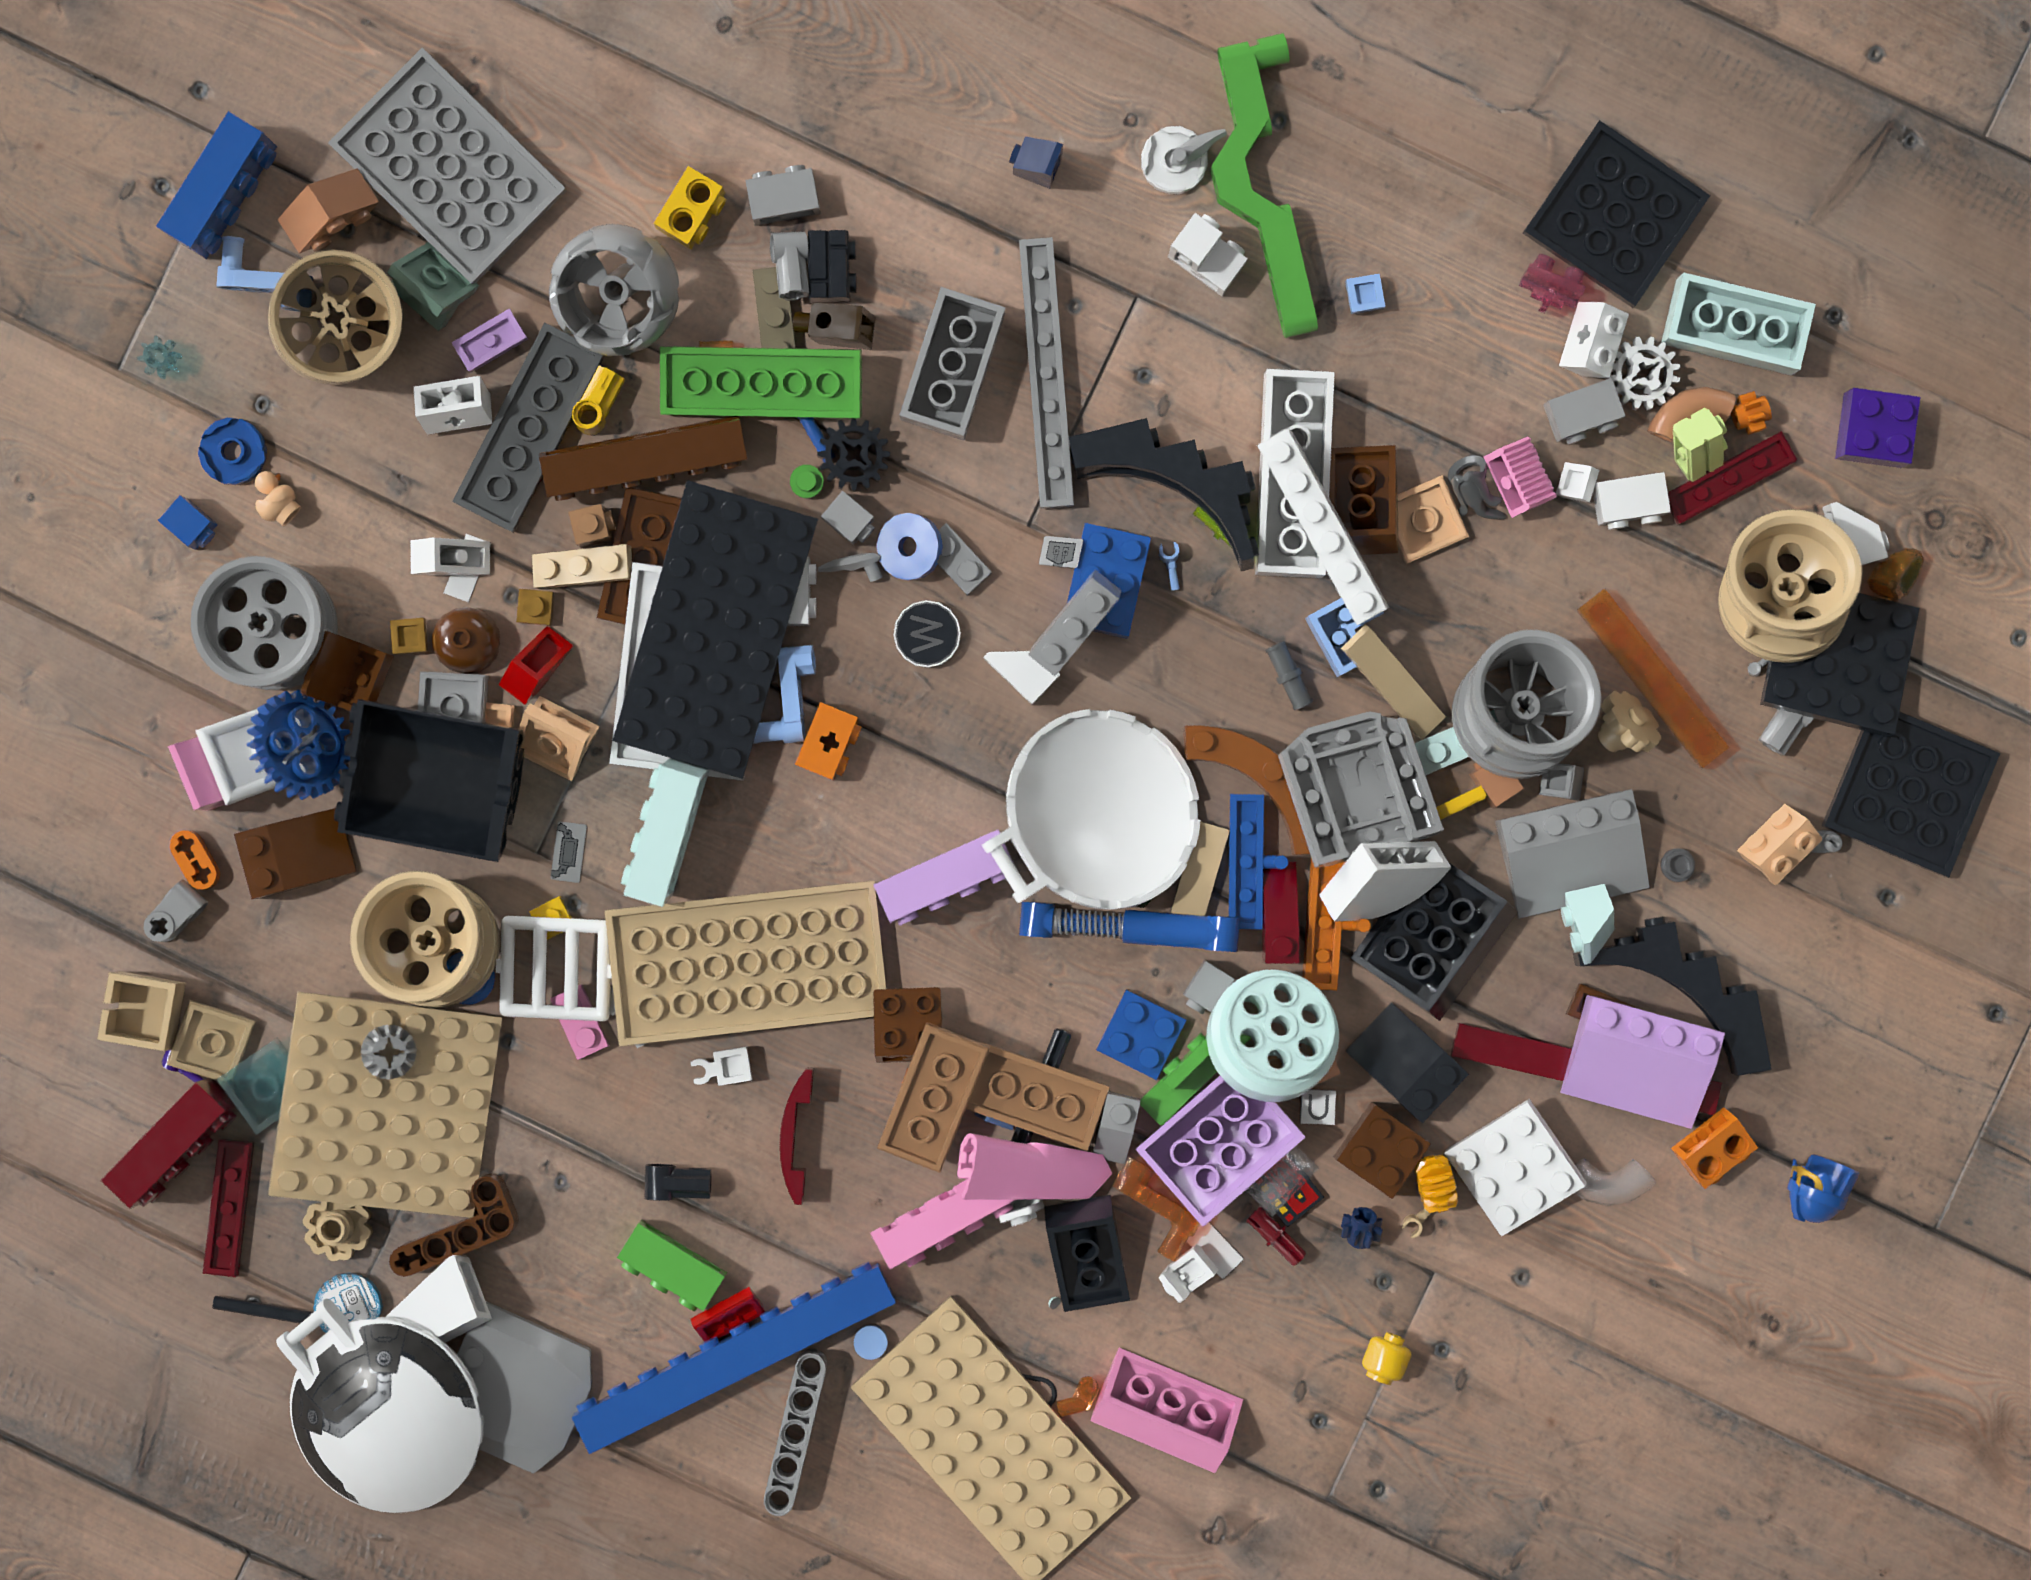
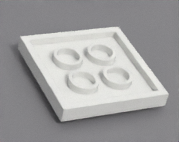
(1515, 1167)

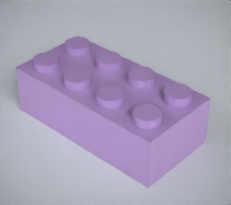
(937, 879)

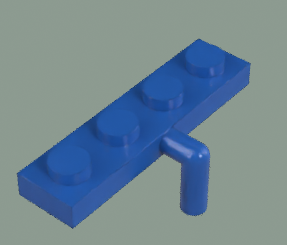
(1247, 860)

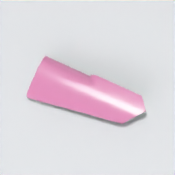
(1028, 1171)

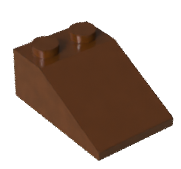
(1366, 496)
(294, 854)

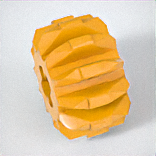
(1436, 1184)

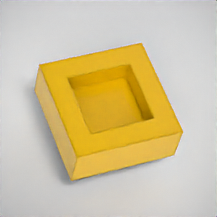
(553, 909)

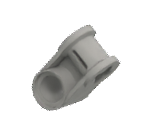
(179, 908)

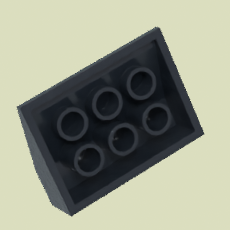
(1436, 941)

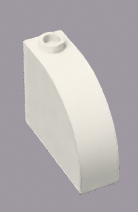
(1383, 879)

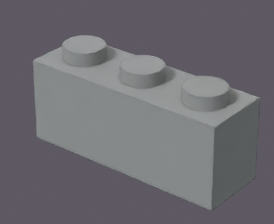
(1075, 622)

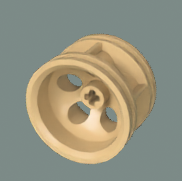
(1822, 553)
(389, 910)

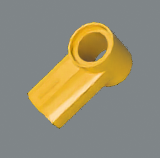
(598, 397)

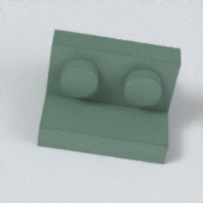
(430, 285)

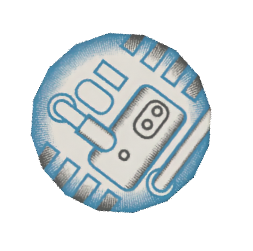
(353, 1295)

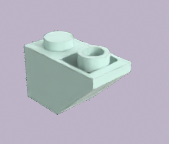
(1590, 918)

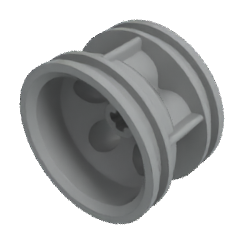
(213, 618)

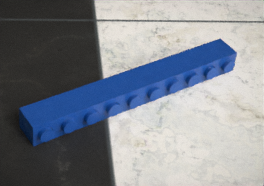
(732, 1358)

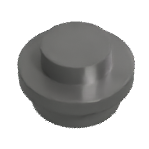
(1677, 865)

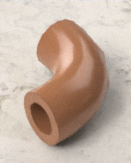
(1688, 403)

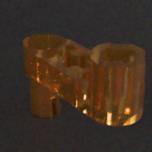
(1133, 1183)

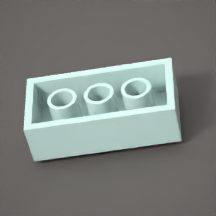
(1738, 324)
(666, 831)

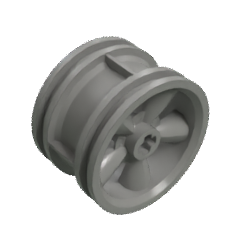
(1575, 697)

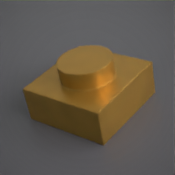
(535, 607)
(409, 636)

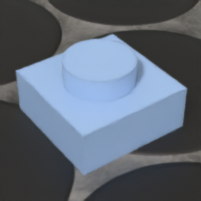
(1365, 293)

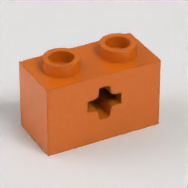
(825, 722)

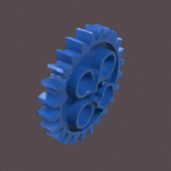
(278, 722)

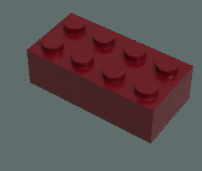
(170, 1143)

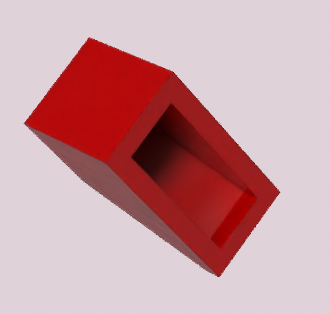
(535, 665)

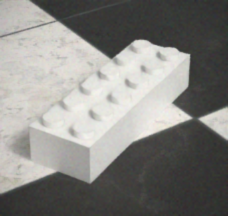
(1305, 406)

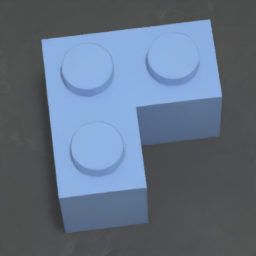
(1333, 629)

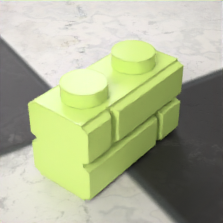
(1699, 444)

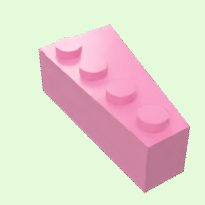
(934, 1225)

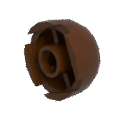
(466, 640)

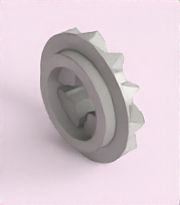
(377, 1040)

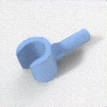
(1171, 565)

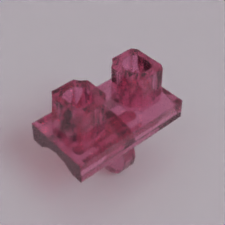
(1550, 287)

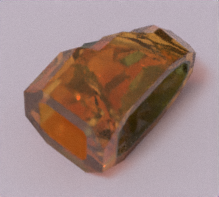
(1896, 574)

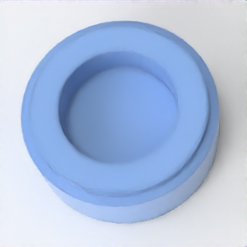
(870, 1342)

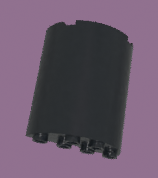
(430, 780)

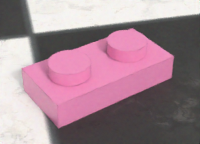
(583, 1035)

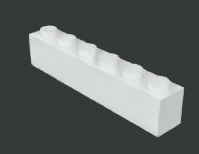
(1323, 526)

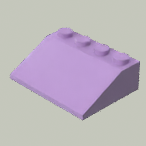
(1641, 1062)
(1218, 1147)

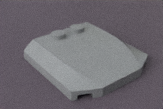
(1358, 786)
(525, 1386)

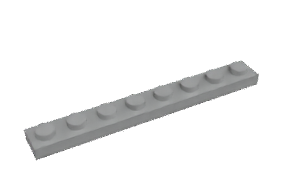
(1046, 373)

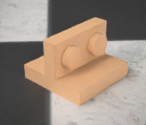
(556, 737)

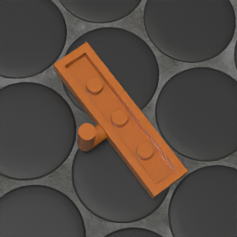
(1324, 934)

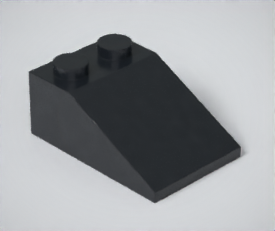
(1406, 1062)
(1086, 1253)

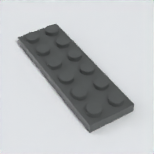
(527, 423)

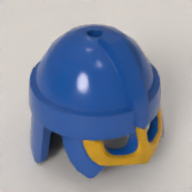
(1819, 1189)

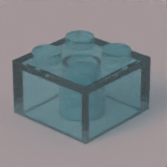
(258, 1085)

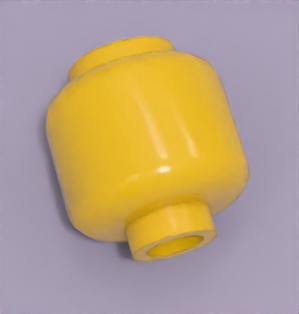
(1386, 1358)

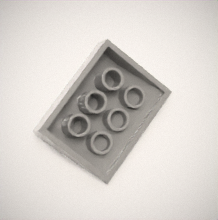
(1573, 850)

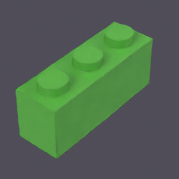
(671, 1266)

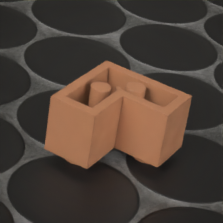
(327, 209)

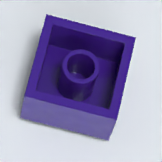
(1877, 428)

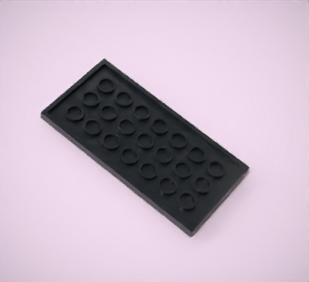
(715, 629)

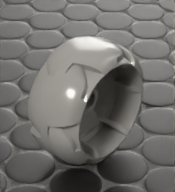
(652, 271)

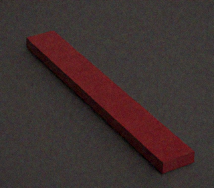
(1533, 1057)

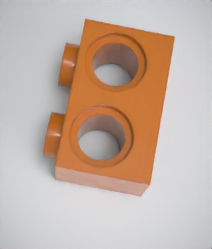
(1710, 1142)

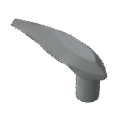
(1196, 147)
(854, 562)

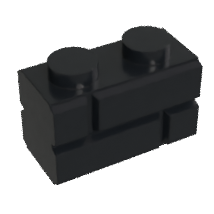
(830, 266)

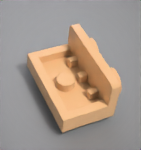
(1780, 844)

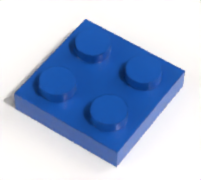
(1141, 1034)

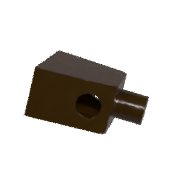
(849, 327)

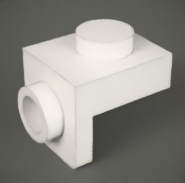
(1187, 1273)

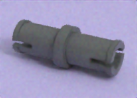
(1289, 675)

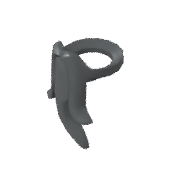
(1472, 488)

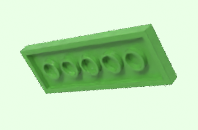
(761, 382)

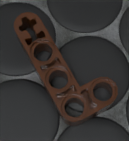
(452, 1234)

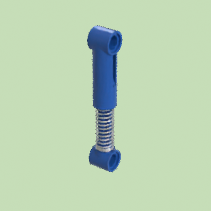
(1133, 927)

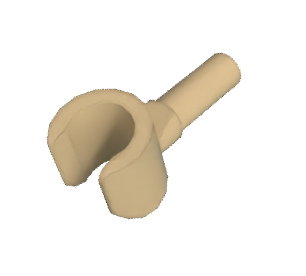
(1419, 1219)

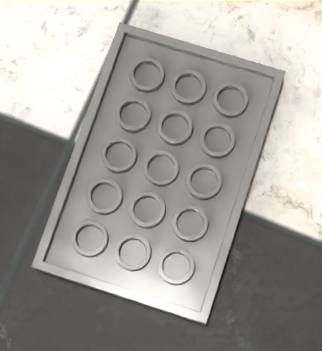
(447, 166)

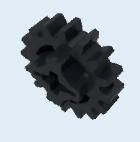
(843, 465)

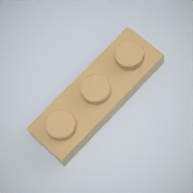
(582, 566)

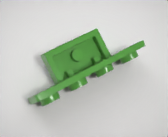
(1181, 1080)

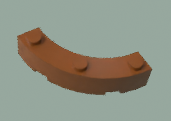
(1253, 761)

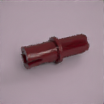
(1276, 1236)

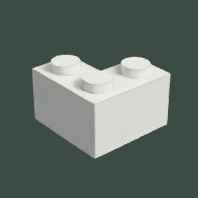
(1206, 255)

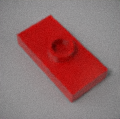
(727, 1314)

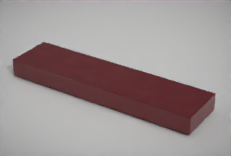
(1731, 477)
(228, 1208)

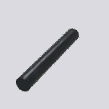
(260, 1309)

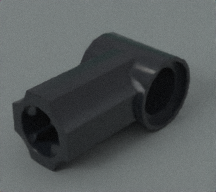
(667, 1182)

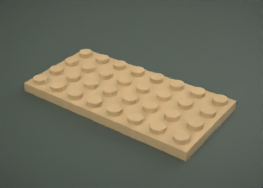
(745, 962)
(991, 1441)

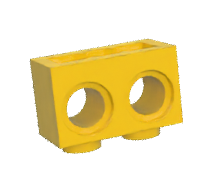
(682, 205)

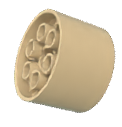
(349, 267)

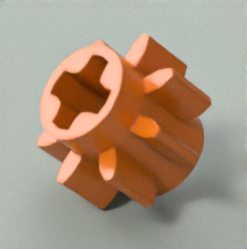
(1751, 413)

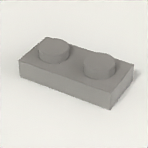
(960, 561)

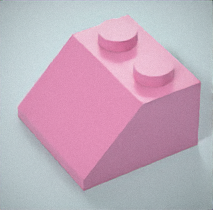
(196, 775)

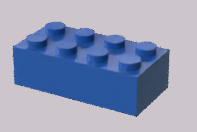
(218, 186)

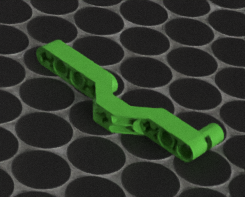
(1233, 187)

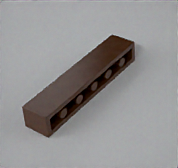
(642, 457)

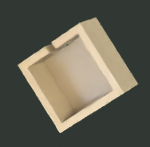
(146, 1011)

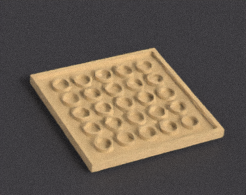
(378, 1139)

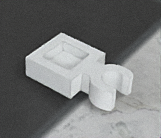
(728, 1066)

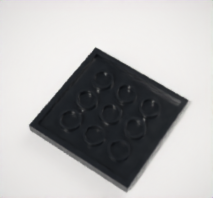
(1616, 214)
(1858, 676)
(1912, 793)

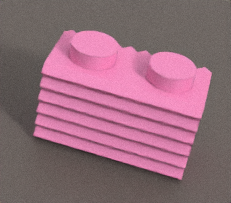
(1520, 476)

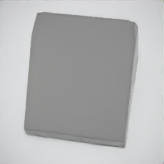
(1563, 782)

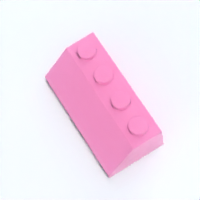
(1167, 1410)

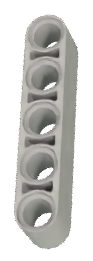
(790, 1447)

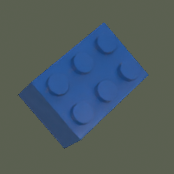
(1121, 560)

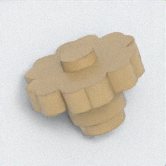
(1627, 724)
(337, 1229)

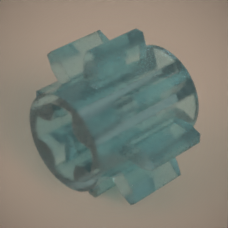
(152, 362)

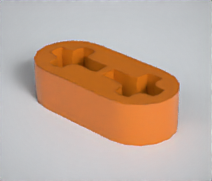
(187, 863)

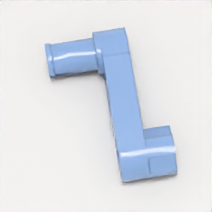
(233, 277)
(793, 663)

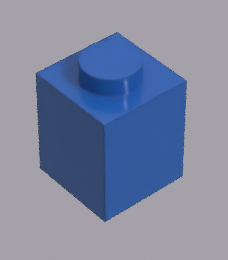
(188, 523)

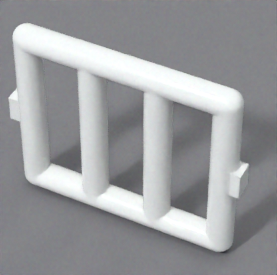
(538, 1009)

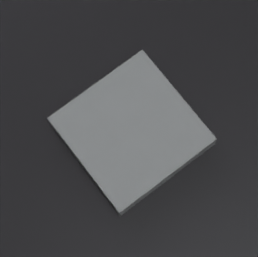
(454, 694)

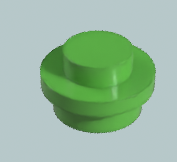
(806, 481)

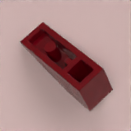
(1280, 916)

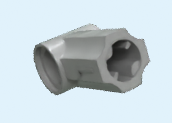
(790, 255)
(1783, 730)

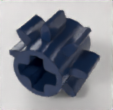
(1361, 1228)

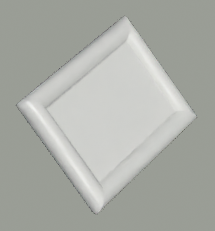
(229, 757)

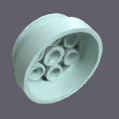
(1248, 1068)

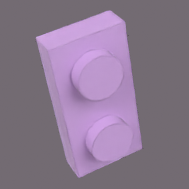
(489, 340)

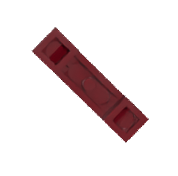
(794, 1176)

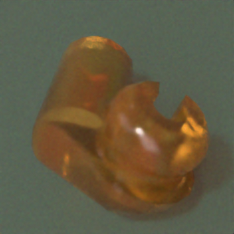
(1082, 1399)

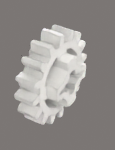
(1650, 384)

